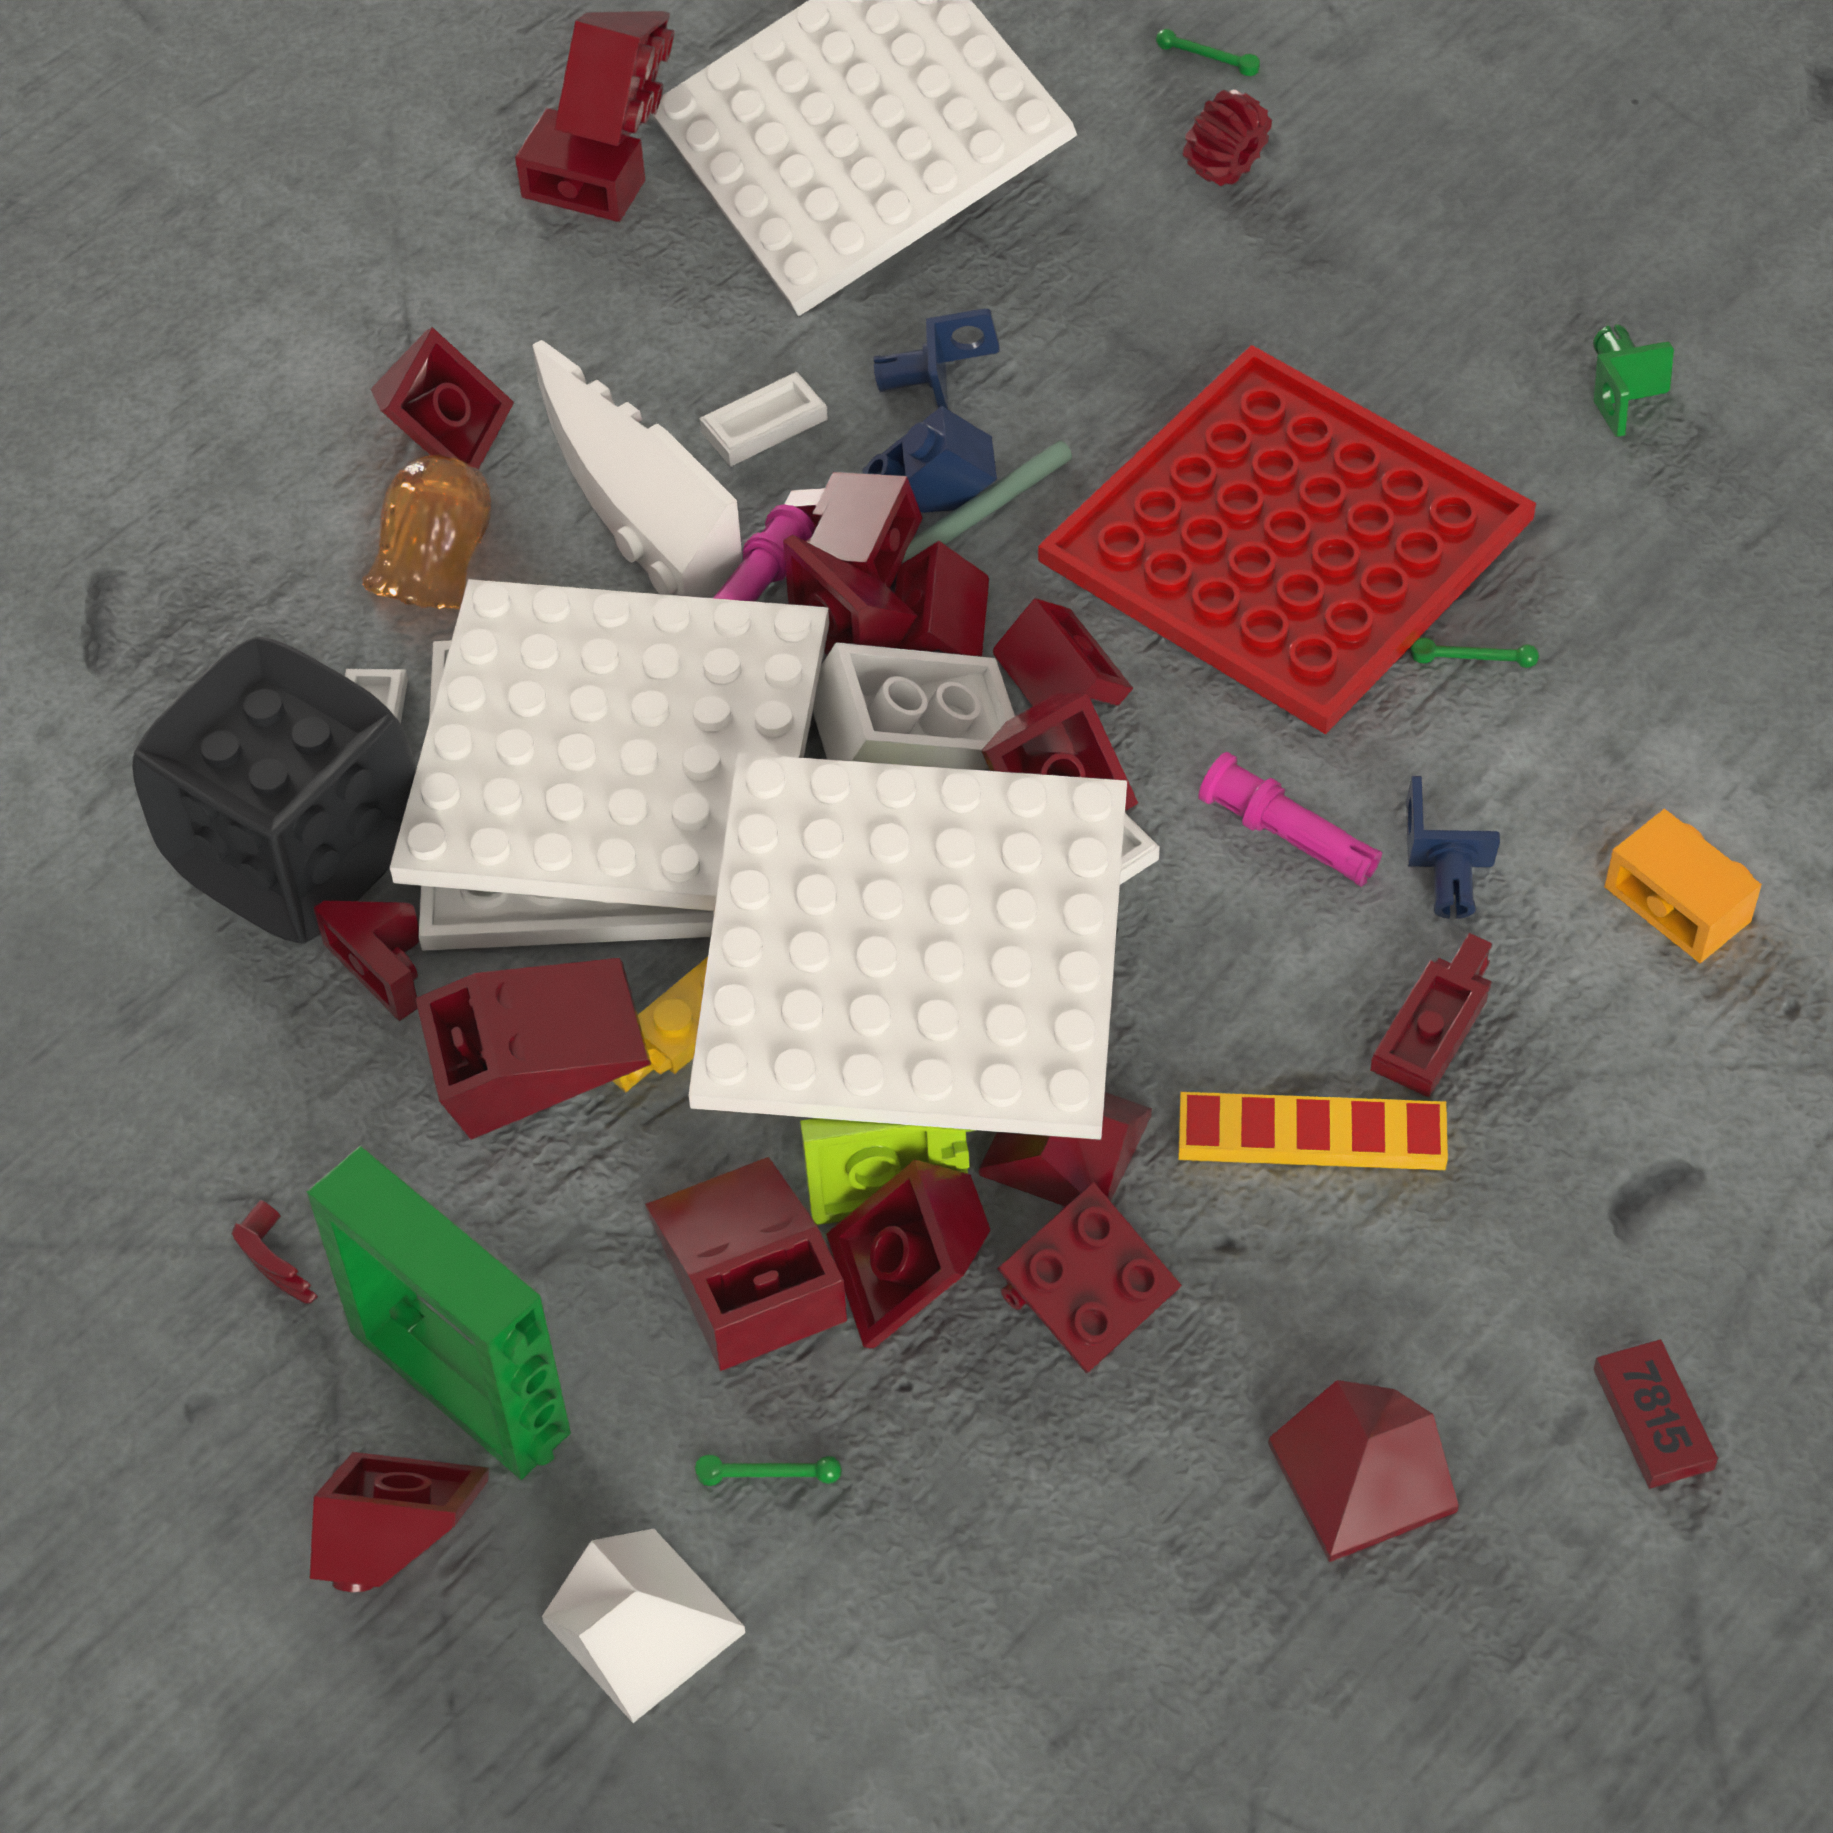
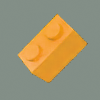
(1682, 885)

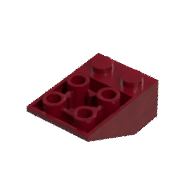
(613, 74)
(529, 1039)
(749, 1262)

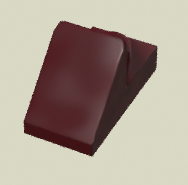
(372, 946)

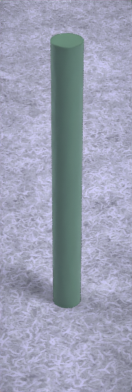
(991, 498)

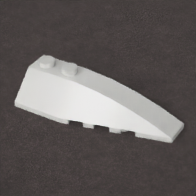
(641, 483)

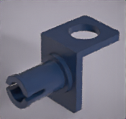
(929, 363)
(1450, 854)

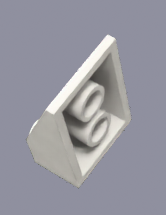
(909, 706)

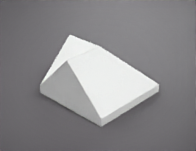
(639, 1619)

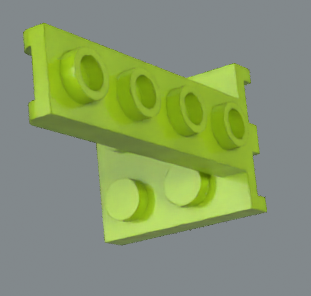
(856, 1158)

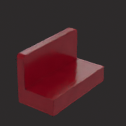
(948, 599)
(1055, 653)

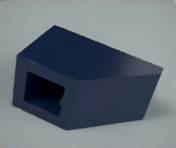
(943, 460)

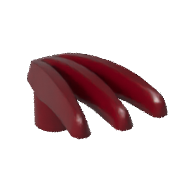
(279, 1272)

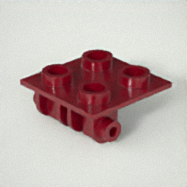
(1088, 1277)

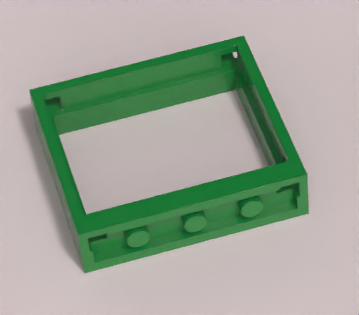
(395, 1244)

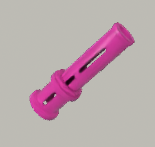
(764, 554)
(1265, 806)

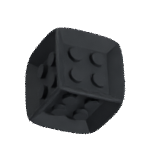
(275, 786)

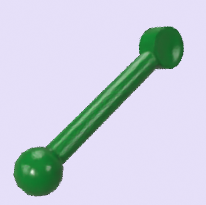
(1247, 64)
(1425, 651)
(711, 1470)

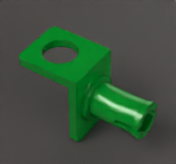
(1628, 374)

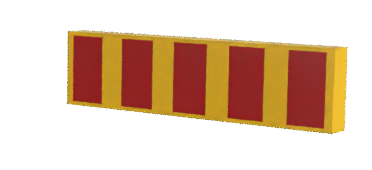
(1313, 1130)

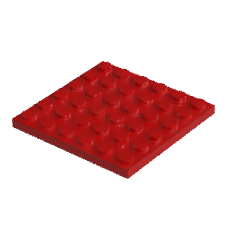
(1287, 536)

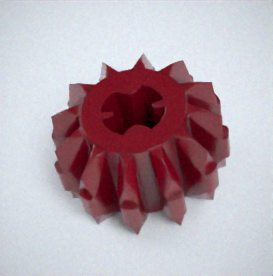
(1227, 137)

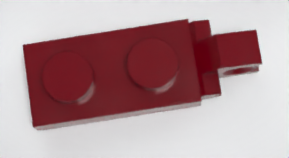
(1435, 1019)

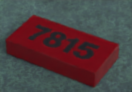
(1655, 1413)

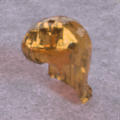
(429, 532)

